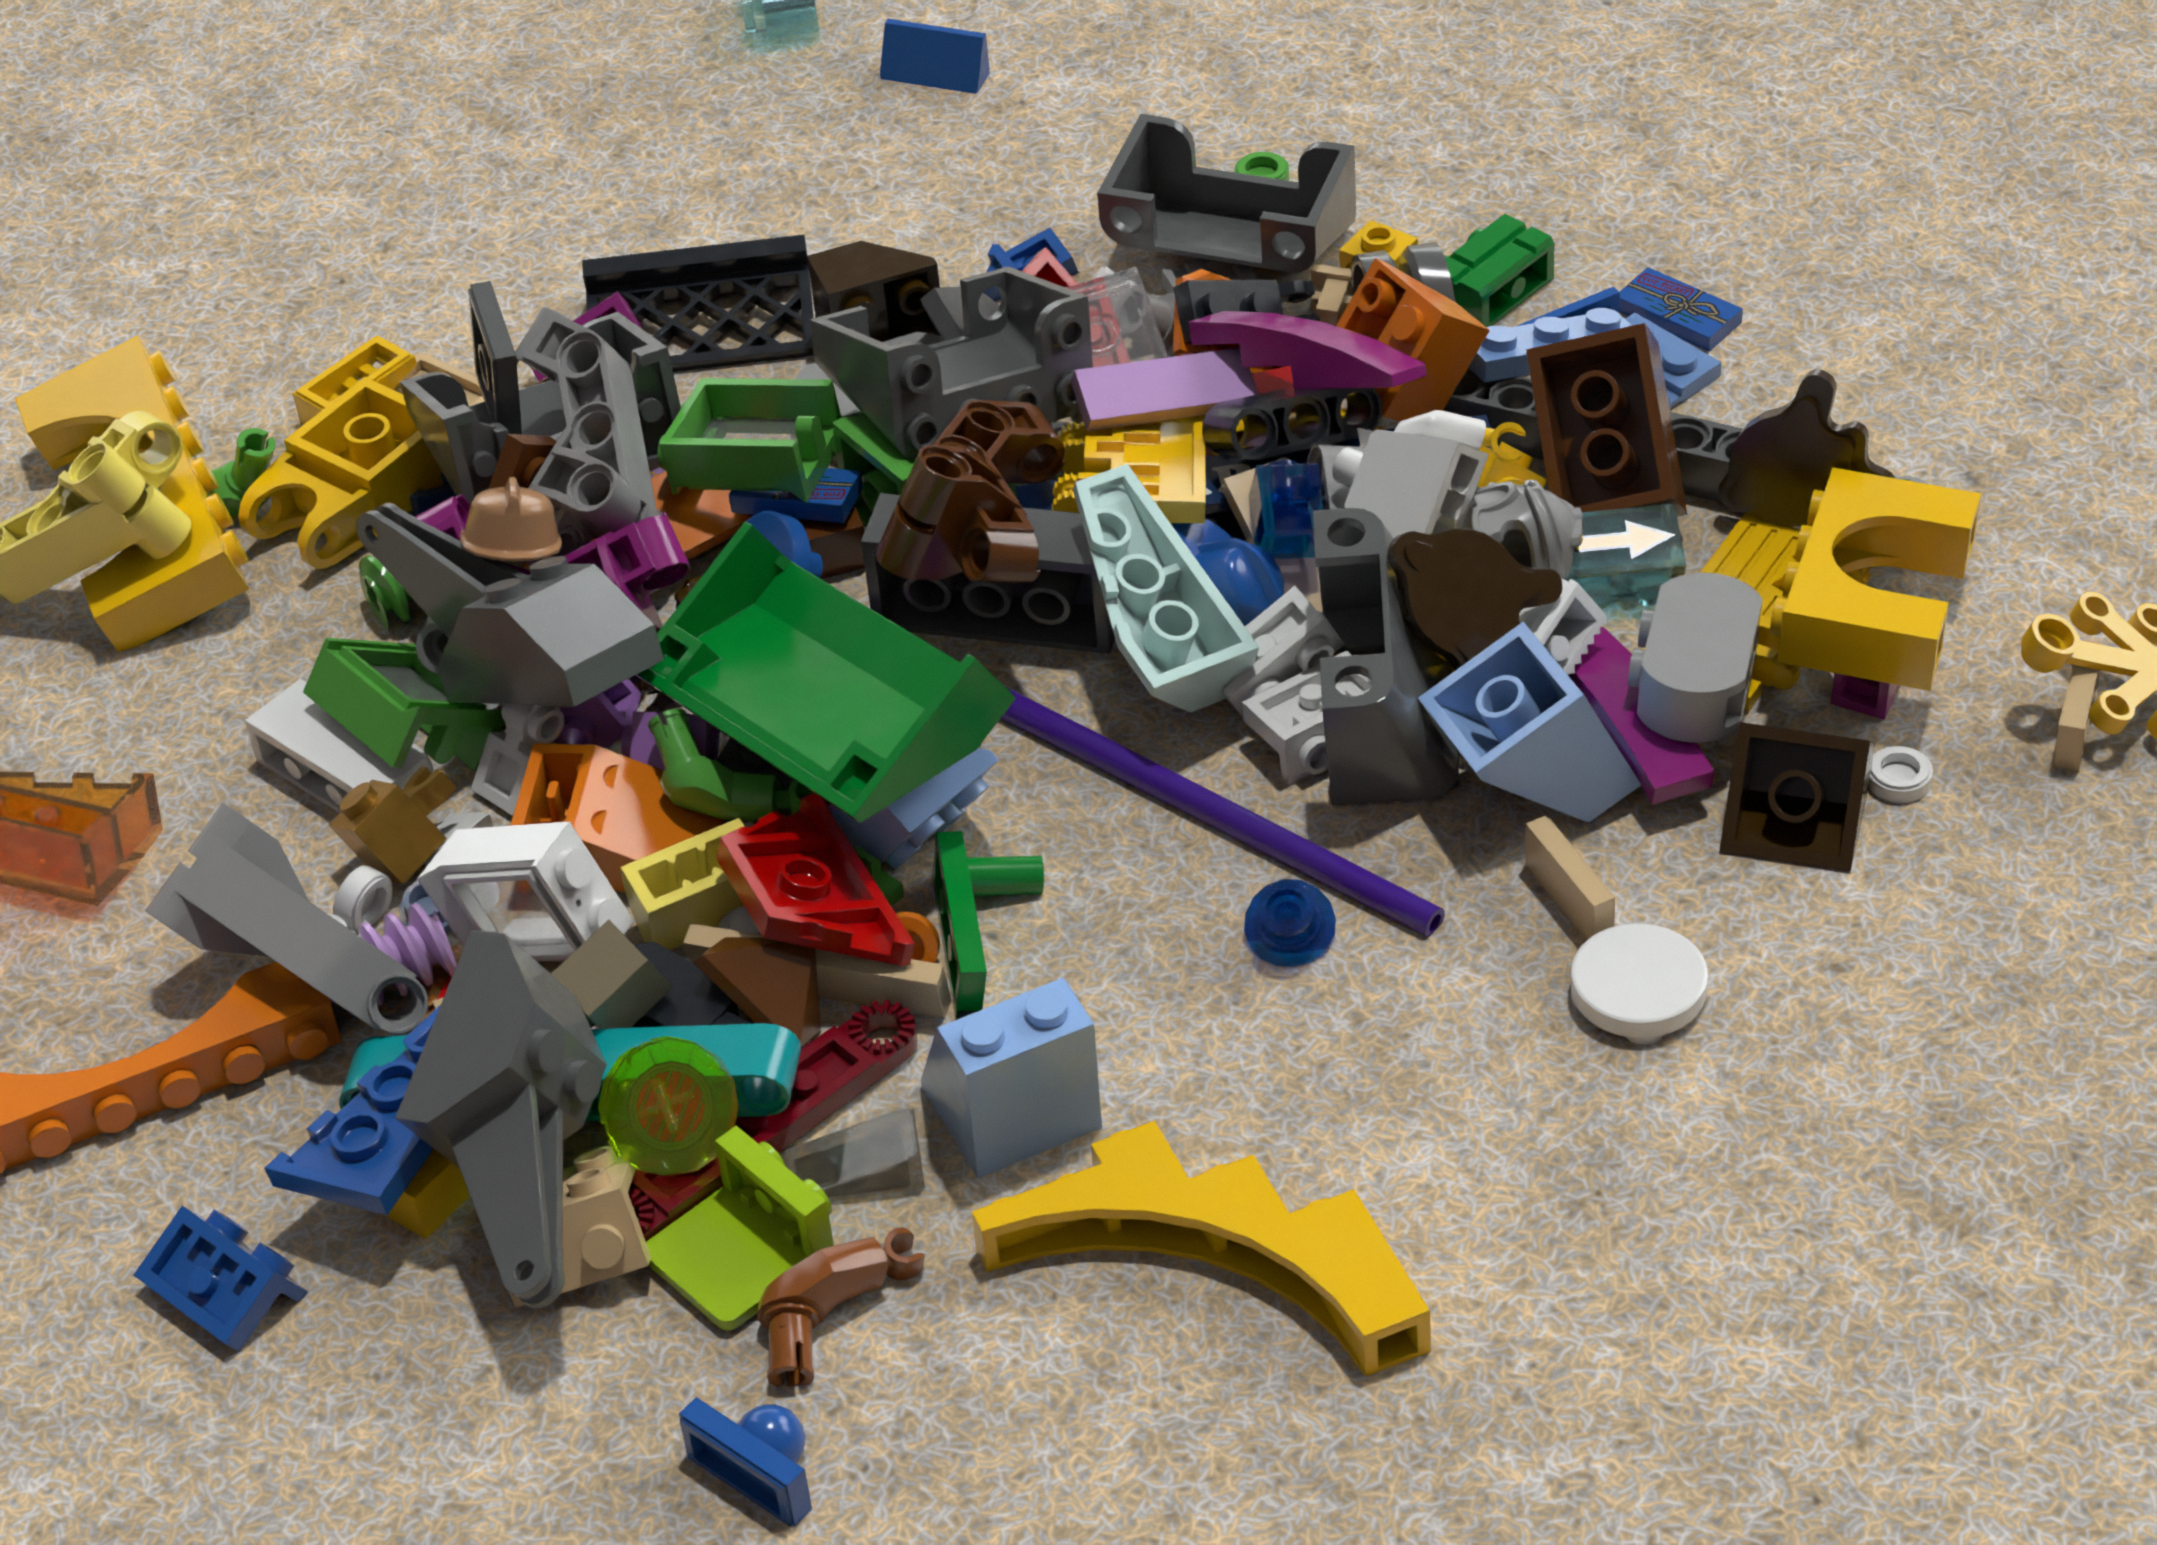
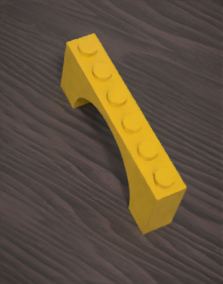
(134, 593)

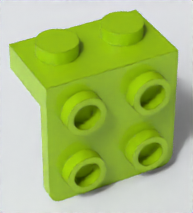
(742, 1233)

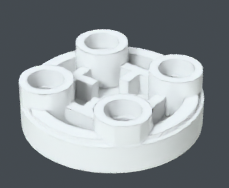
(1639, 981)

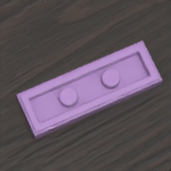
(1160, 388)

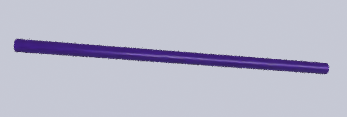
(1225, 816)

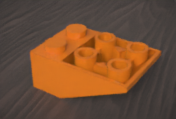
(608, 801)

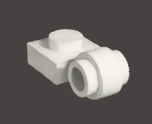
(508, 752)

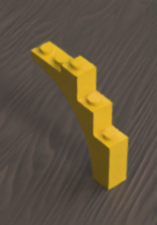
(1230, 1216)

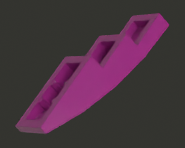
(1316, 351)
(1661, 764)

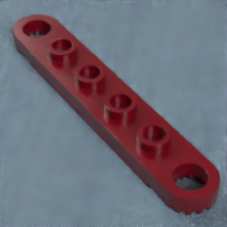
(827, 1077)

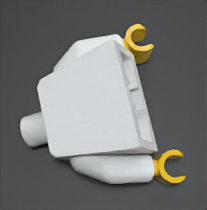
(1422, 471)

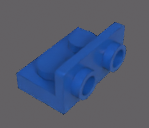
(216, 1277)

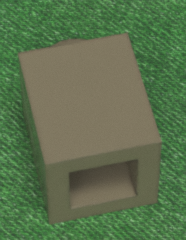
(612, 979)

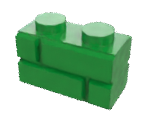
(1500, 268)

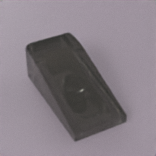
(862, 1159)

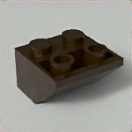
(876, 278)

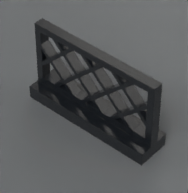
(701, 276)

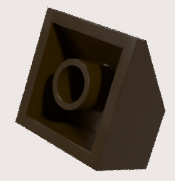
(1796, 796)

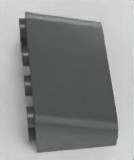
(1169, 205)
(1012, 356)
(1385, 739)

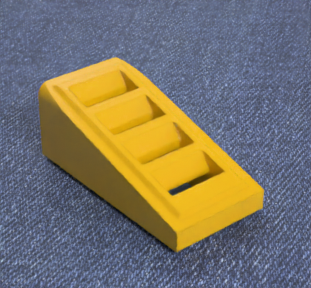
(345, 373)

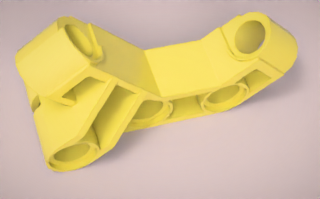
(97, 510)

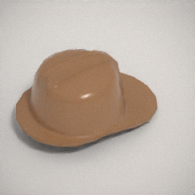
(511, 525)

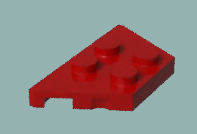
(811, 886)

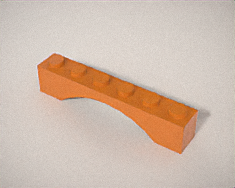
(254, 1028)

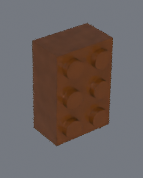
(1606, 421)

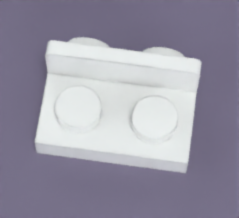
(1292, 719)

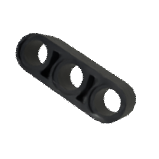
(1268, 415)

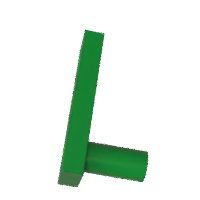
(955, 884)

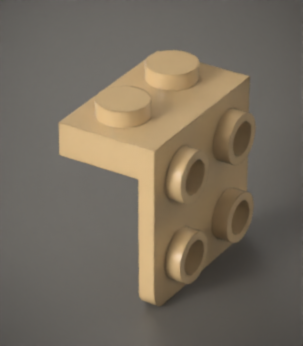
(598, 1221)

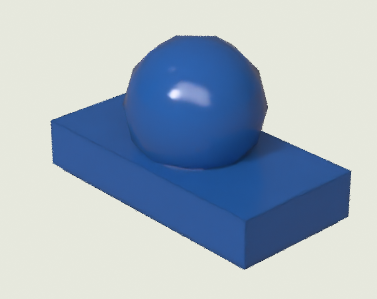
(752, 1456)

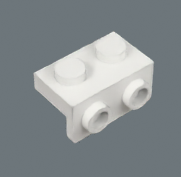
(1290, 642)

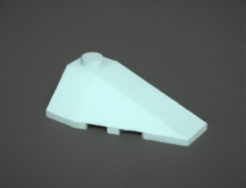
(1158, 596)

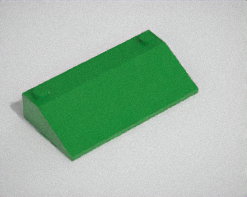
(820, 680)

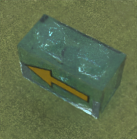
(1628, 554)

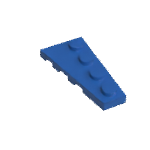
(362, 1151)

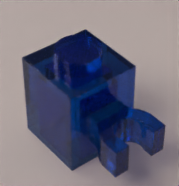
(1283, 508)

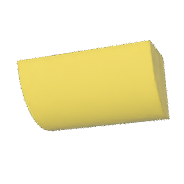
(680, 888)

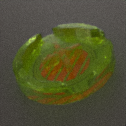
(667, 1105)

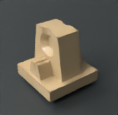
(1332, 292)

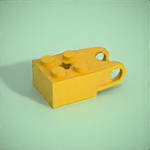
(338, 467)

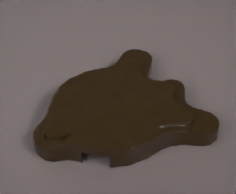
(1792, 453)
(1465, 590)

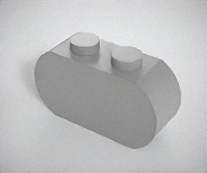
(1696, 657)

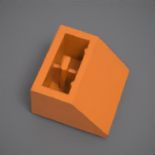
(1421, 325)

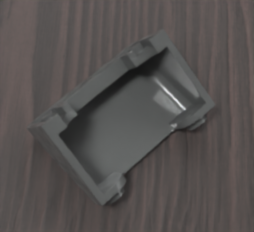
(470, 445)

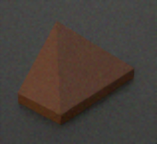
(768, 981)

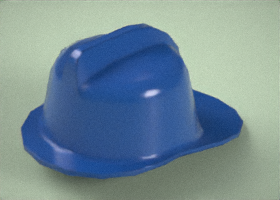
(1239, 570)

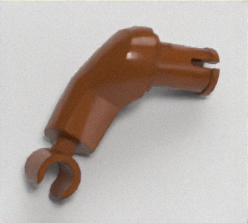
(815, 1286)

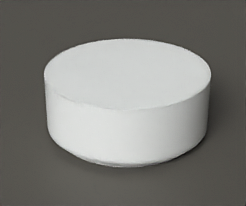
(1900, 774)
(363, 897)

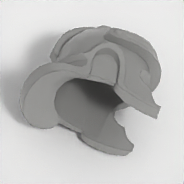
(1529, 523)

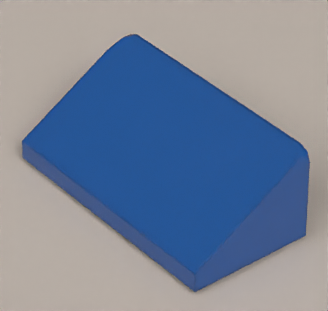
(934, 56)

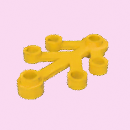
(2054, 642)

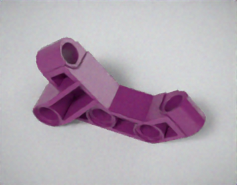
(634, 558)

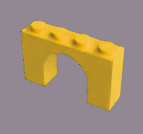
(1864, 630)

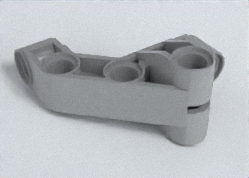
(600, 461)
(250, 902)

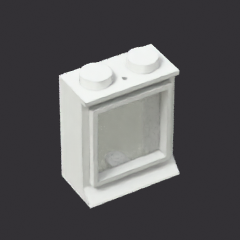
(524, 883)

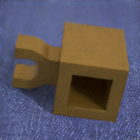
(391, 824)

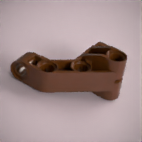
(957, 498)

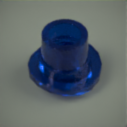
(1290, 923)

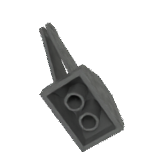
(513, 633)
(498, 1095)

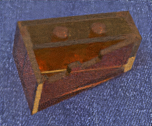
(74, 835)

